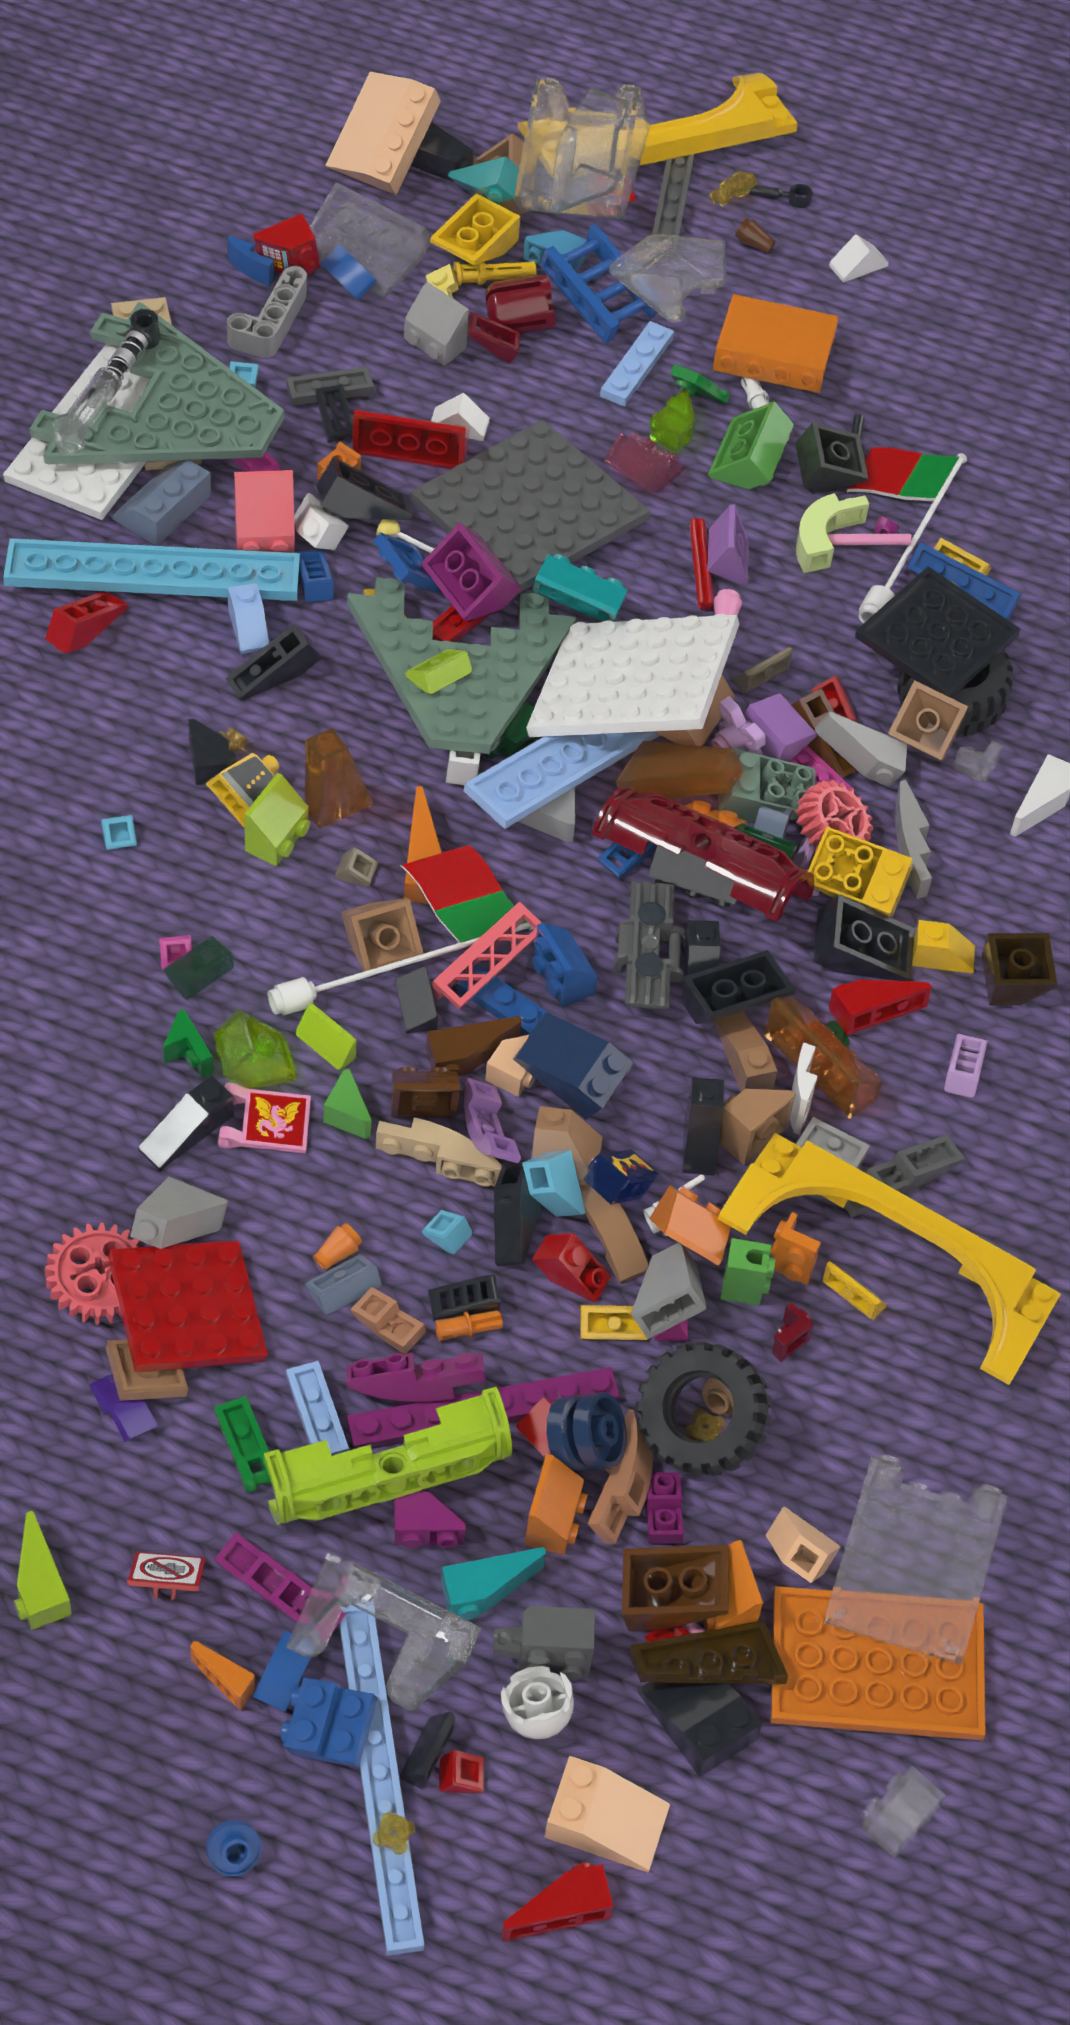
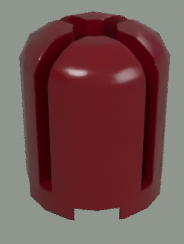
(522, 303)

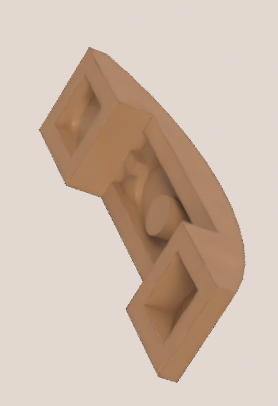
(616, 1236)

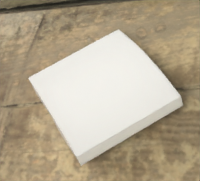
(803, 1087)

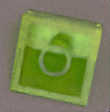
(253, 1052)

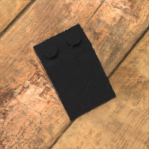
(358, 495)
(862, 941)
(703, 1720)

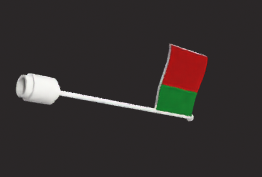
(906, 477)
(460, 894)

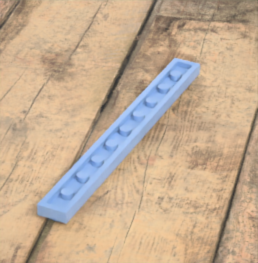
(381, 1786)

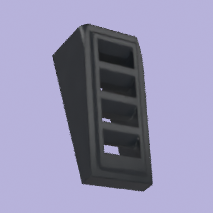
(474, 1286)

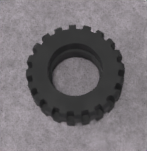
(984, 701)
(660, 1398)

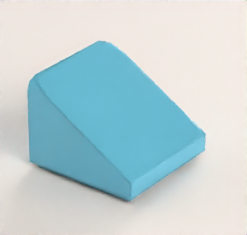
(118, 832)
(448, 1231)

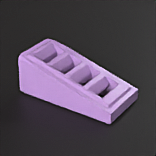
(965, 1066)

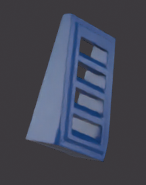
(316, 578)
(628, 865)

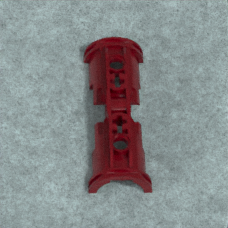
(761, 872)

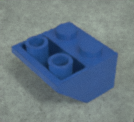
(562, 965)

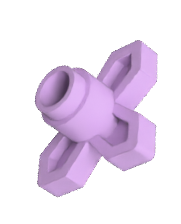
(736, 731)

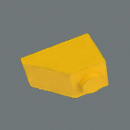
(942, 948)

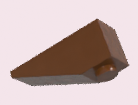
(813, 710)
(469, 1045)

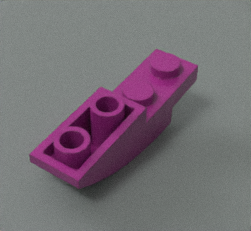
(403, 1380)

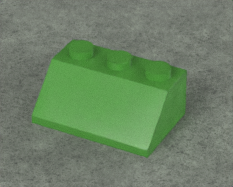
(752, 447)

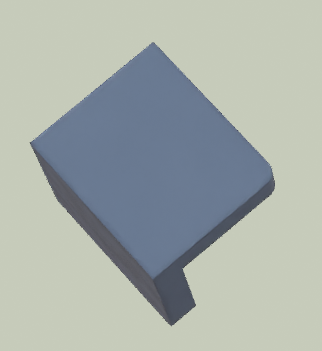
(773, 821)

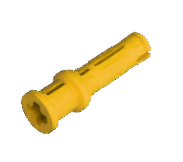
(486, 272)

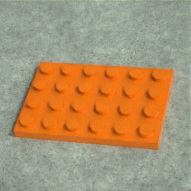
(867, 1683)

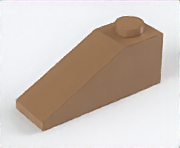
(746, 1052)

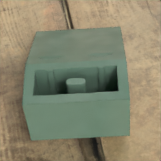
(766, 784)

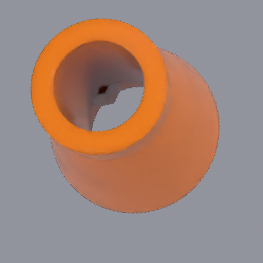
(338, 1246)

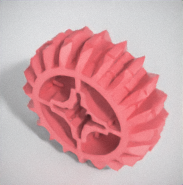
(833, 807)

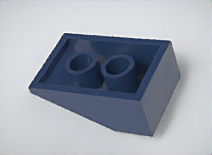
(573, 1064)

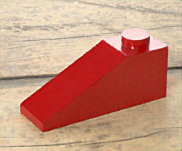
(83, 620)
(876, 1001)
(570, 1901)

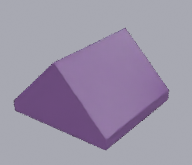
(729, 547)
(783, 727)

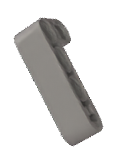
(265, 334)

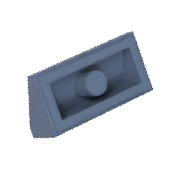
(343, 1284)

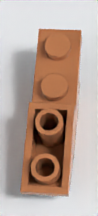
(626, 1485)

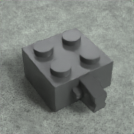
(552, 1639)

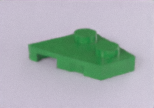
(698, 383)

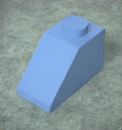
(248, 618)

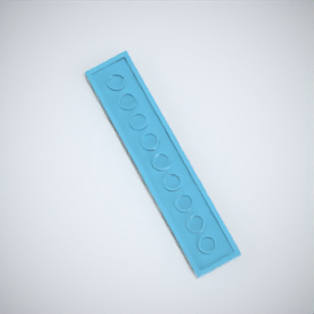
(149, 569)

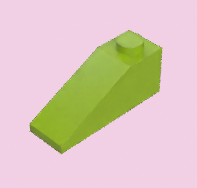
(39, 1584)

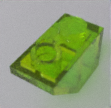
(674, 423)

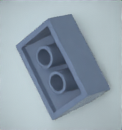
(165, 501)

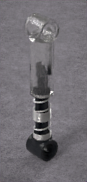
(103, 386)

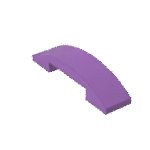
(482, 1122)

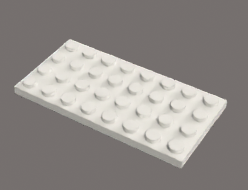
(82, 486)

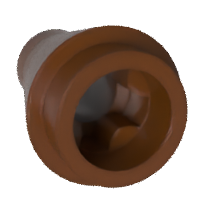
(755, 236)

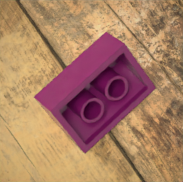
(470, 574)

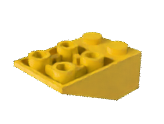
(860, 871)

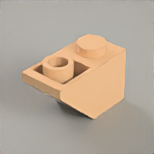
(504, 1071)
(801, 1545)

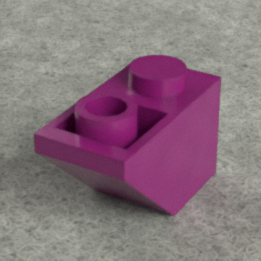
(425, 1521)

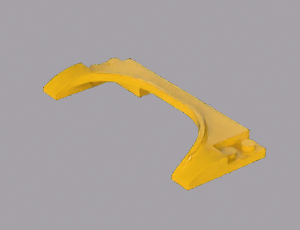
(745, 117)
(1015, 1298)

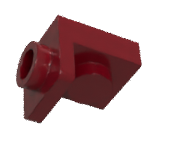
(793, 1334)

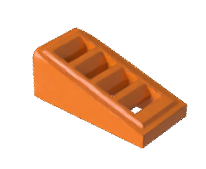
(226, 1675)

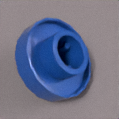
(233, 1847)

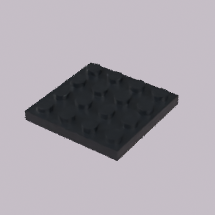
(937, 633)

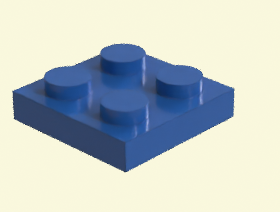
(405, 561)

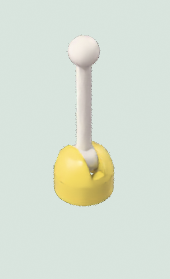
(392, 528)

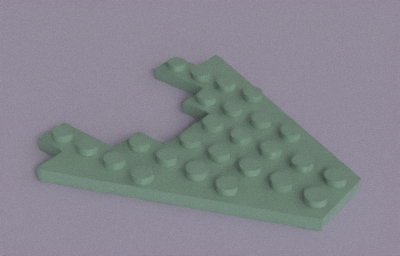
(185, 413)
(481, 705)

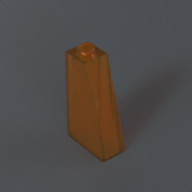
(680, 770)
(332, 780)

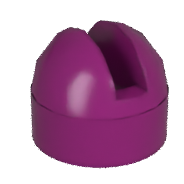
(885, 526)

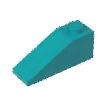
(490, 179)
(482, 1583)

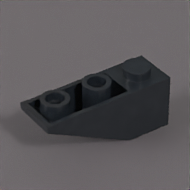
(514, 1215)

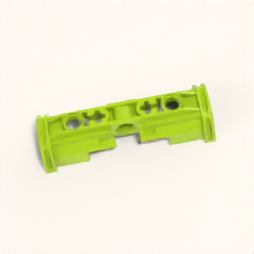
(320, 1485)

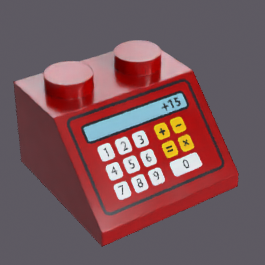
(289, 244)

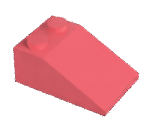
(264, 511)

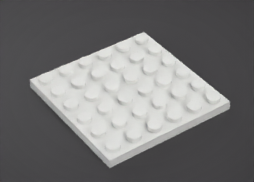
(634, 676)

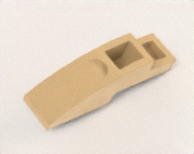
(451, 1151)

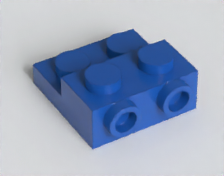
(328, 1722)

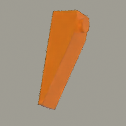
(422, 843)

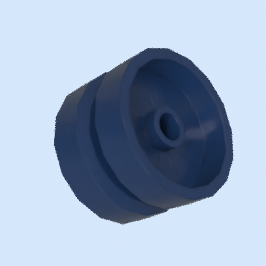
(587, 1431)

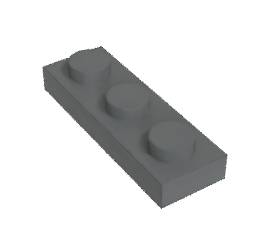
(355, 382)

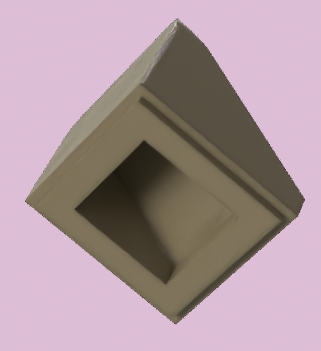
(356, 868)

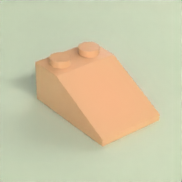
(606, 1815)

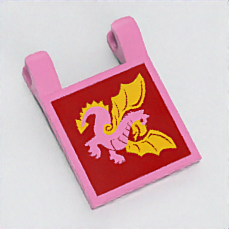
(270, 1120)

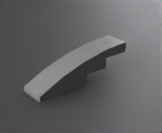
(911, 838)

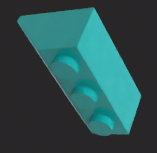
(579, 588)

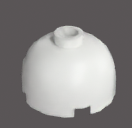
(538, 1702)

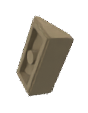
(763, 671)

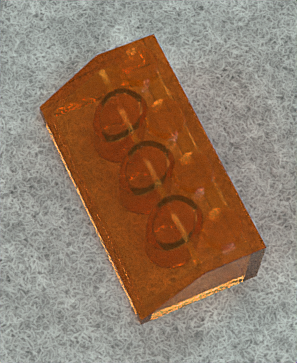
(838, 1069)

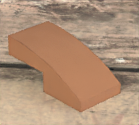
(385, 1320)

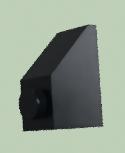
(208, 752)
(701, 946)

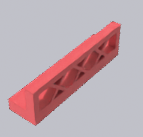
(484, 950)

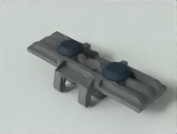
(638, 940)

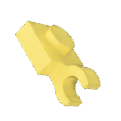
(444, 280)

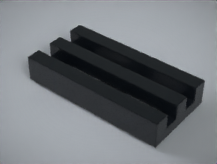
(339, 434)

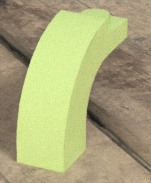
(822, 517)

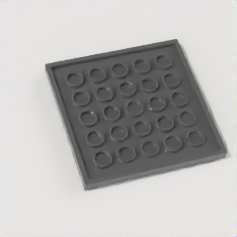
(532, 501)

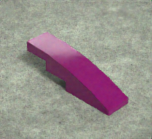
(266, 1577)

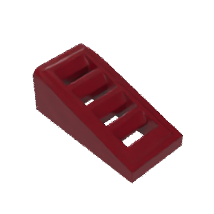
(498, 338)

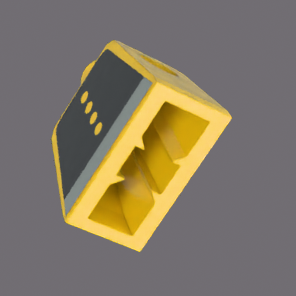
(242, 783)

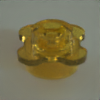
(235, 739)
(701, 1418)
(396, 1823)

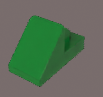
(187, 1042)

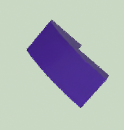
(130, 1416)

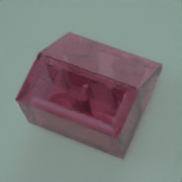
(644, 462)

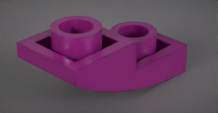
(664, 1509)

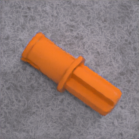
(468, 1325)

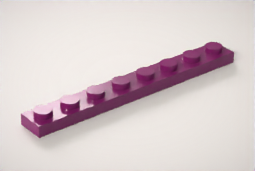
(391, 1424)

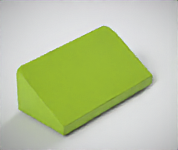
(440, 670)
(326, 1037)

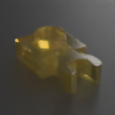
(736, 185)

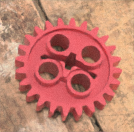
(92, 1248)

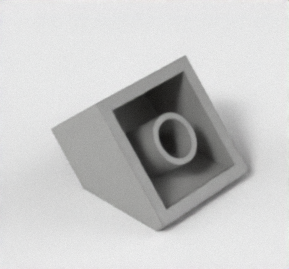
(437, 325)

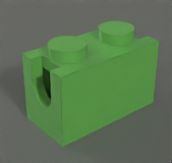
(747, 1272)

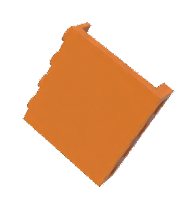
(775, 343)

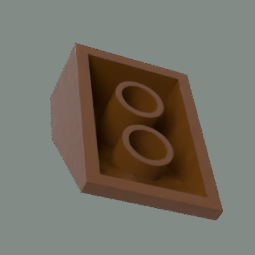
(424, 1093)
(674, 1585)

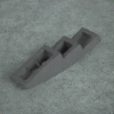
(913, 1168)

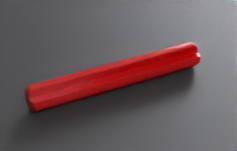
(700, 560)

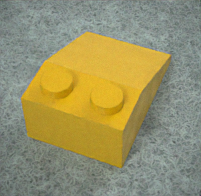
(479, 231)

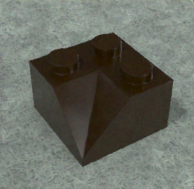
(1017, 967)

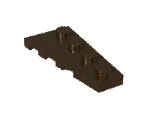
(715, 1656)

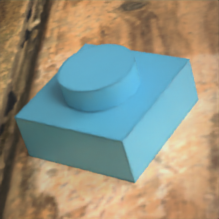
(246, 371)

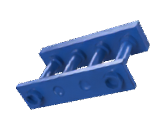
(574, 285)

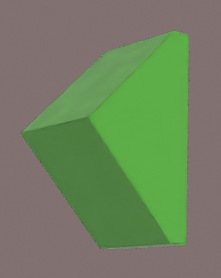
(346, 1107)

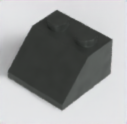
(830, 458)

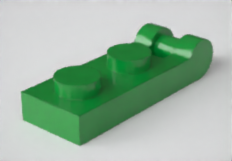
(243, 1441)

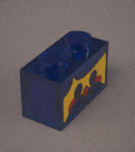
(620, 1176)

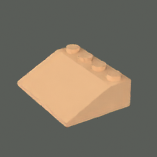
(384, 131)

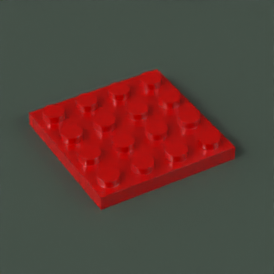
(187, 1306)

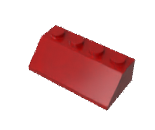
(409, 439)

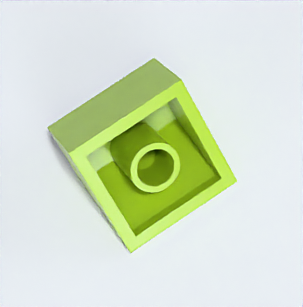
(275, 821)

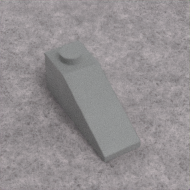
(866, 749)

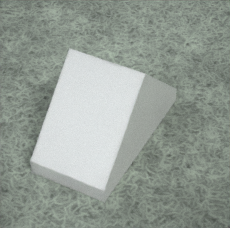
(857, 259)
(463, 412)

